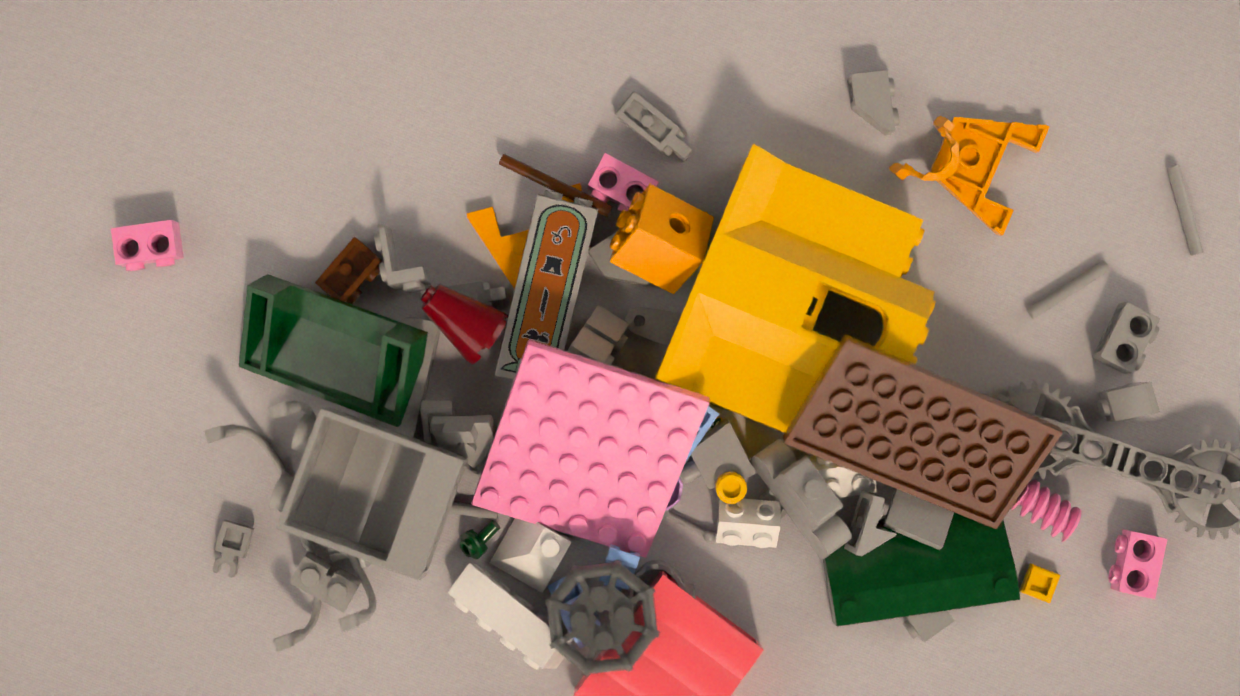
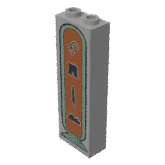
(547, 278)

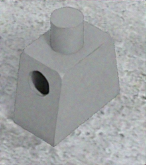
(716, 454)

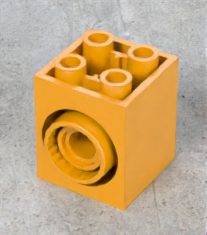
(661, 238)

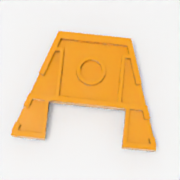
(980, 153)
(506, 249)

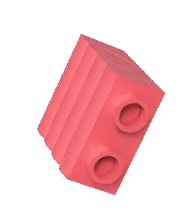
(693, 656)

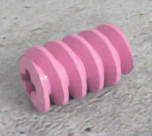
(1049, 509)

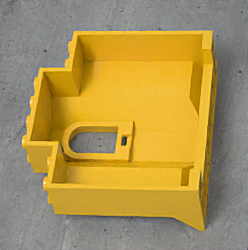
(773, 252)

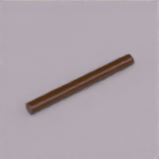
(552, 183)

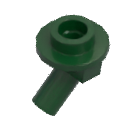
(474, 544)

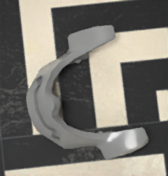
(657, 565)

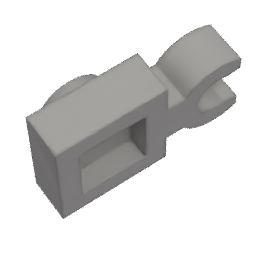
(233, 543)

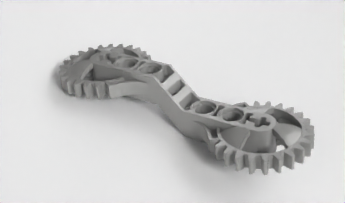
(1130, 462)

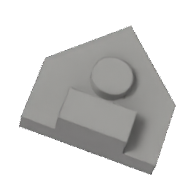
(465, 435)

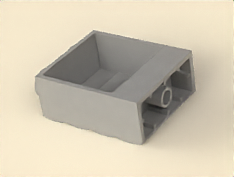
(368, 491)

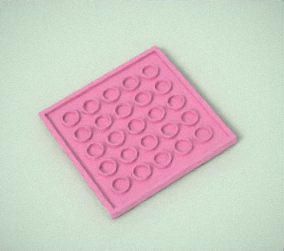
(589, 449)

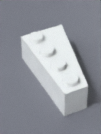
(507, 615)

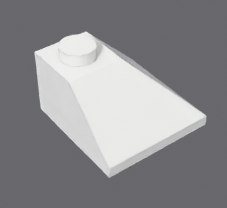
(531, 553)

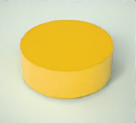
(731, 487)

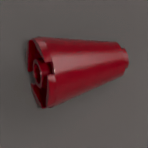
(463, 320)

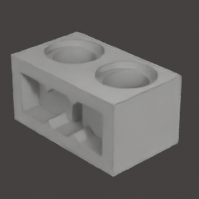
(1119, 333)

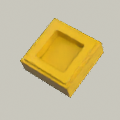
(1039, 583)

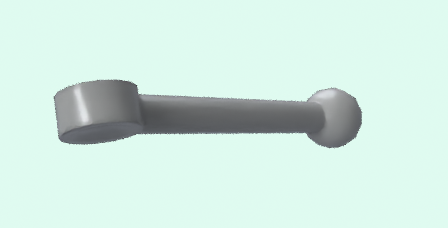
(707, 535)

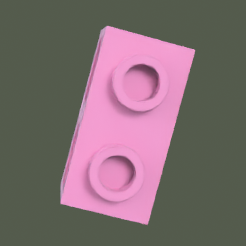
(626, 177)
(147, 237)
(1147, 565)

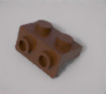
(349, 271)

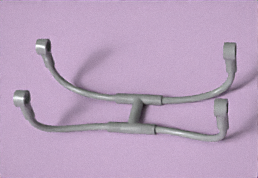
(347, 622)

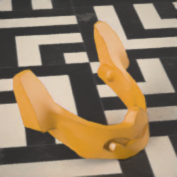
(944, 127)

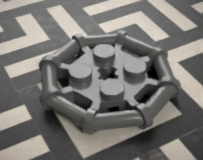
(602, 636)

